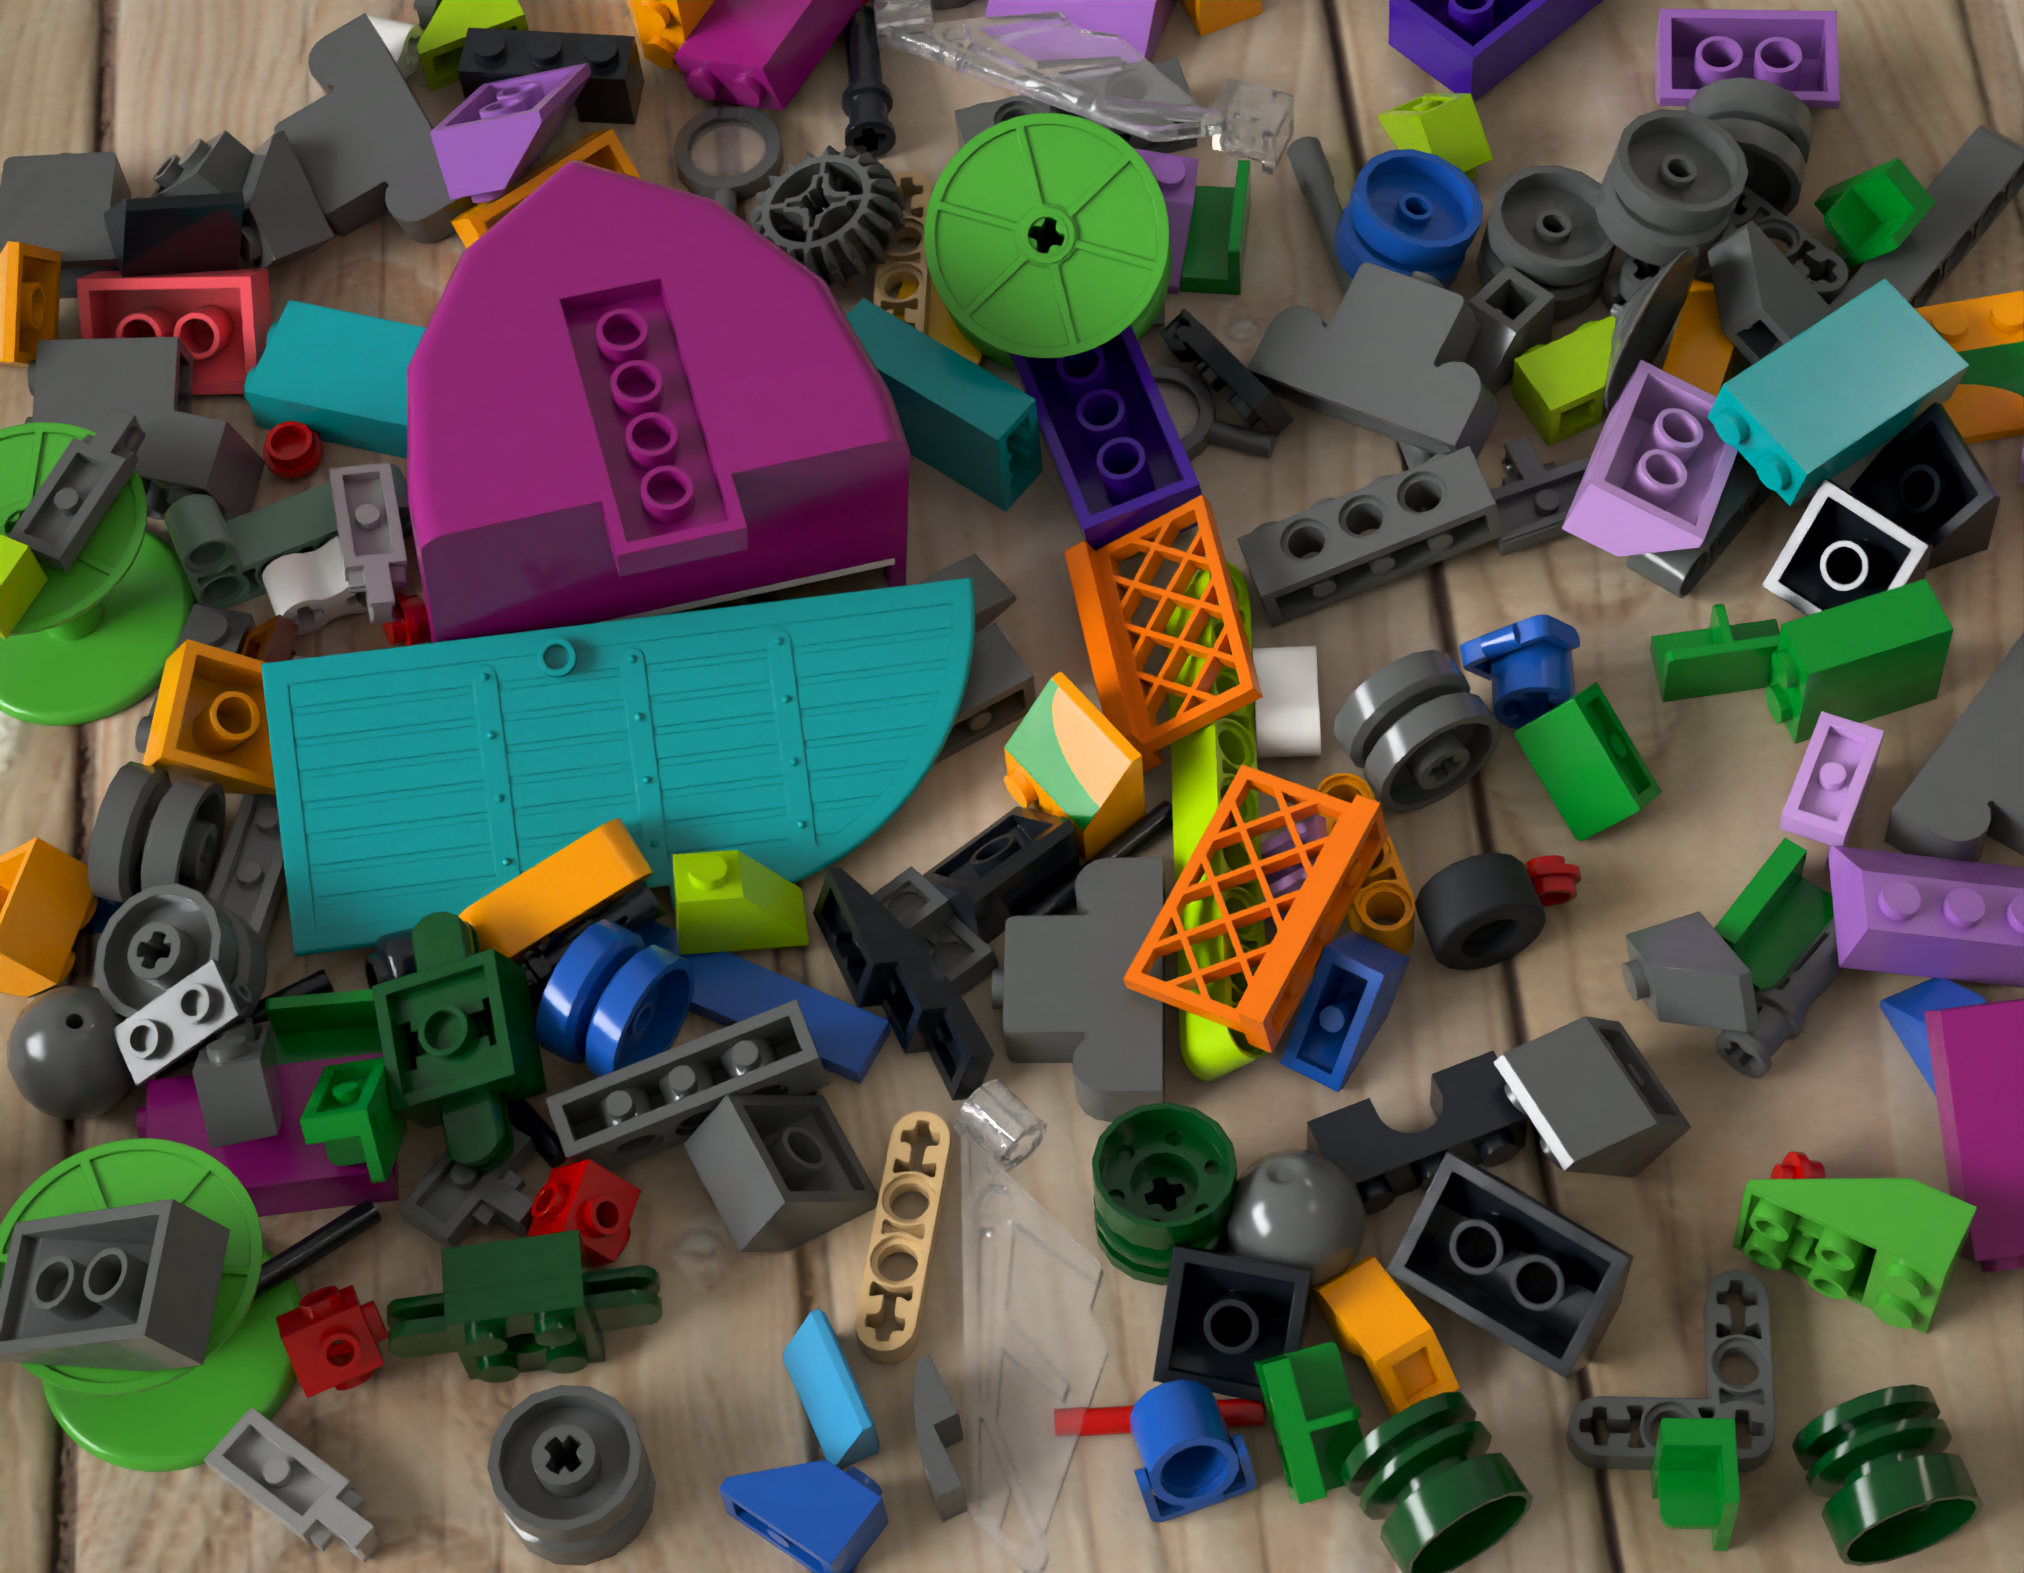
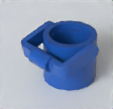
(1526, 667)
(1186, 1451)

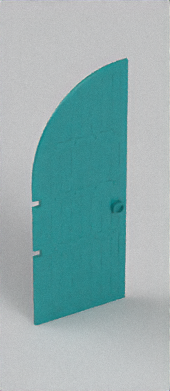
(719, 729)

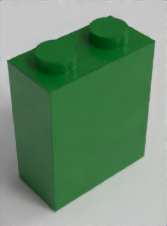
(1860, 659)

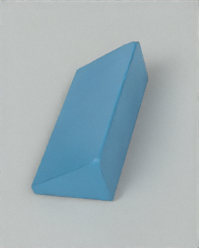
(830, 1393)

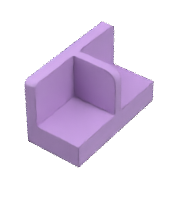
(1832, 781)

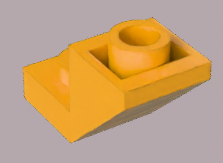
(1386, 1329)

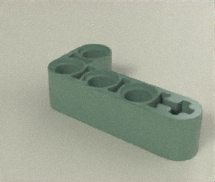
(229, 556)

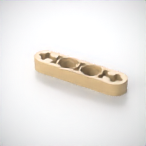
(910, 265)
(900, 1235)

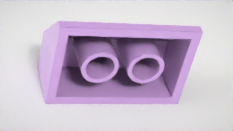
(1652, 469)

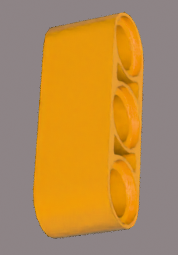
(1699, 347)
(1384, 888)
(559, 891)

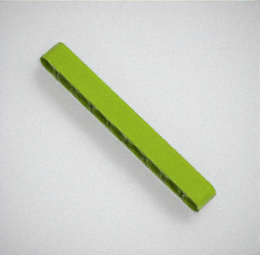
(1201, 775)

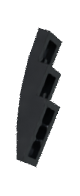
(894, 971)

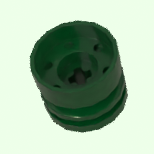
(1157, 1162)
(1886, 1475)
(1436, 1485)

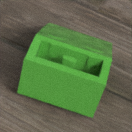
(1859, 1240)

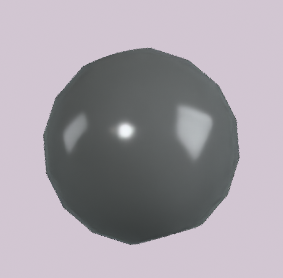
(68, 1054)
(1297, 1213)

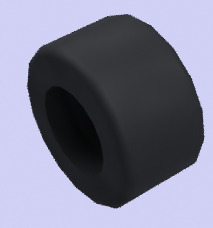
(1480, 911)

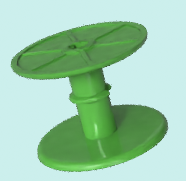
(1018, 194)
(108, 623)
(175, 1414)

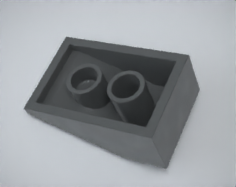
(112, 1288)

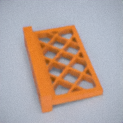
(1112, 641)
(1312, 913)

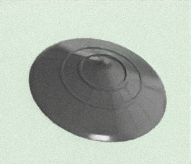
(1647, 320)

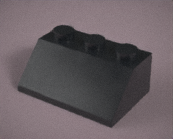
(1512, 1266)

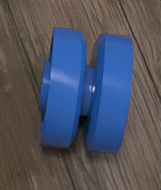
(1409, 216)
(614, 1000)

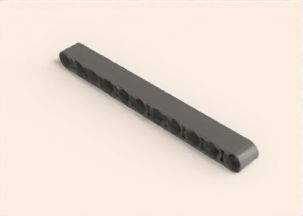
(1968, 200)

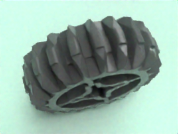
(832, 213)

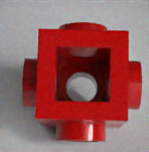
(587, 1200)
(332, 1339)

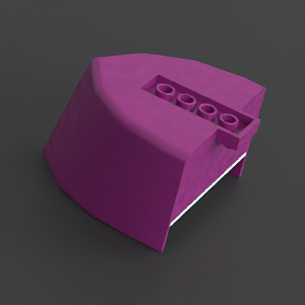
(640, 418)

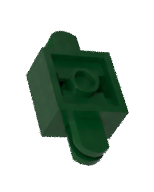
(432, 1044)
(523, 1307)

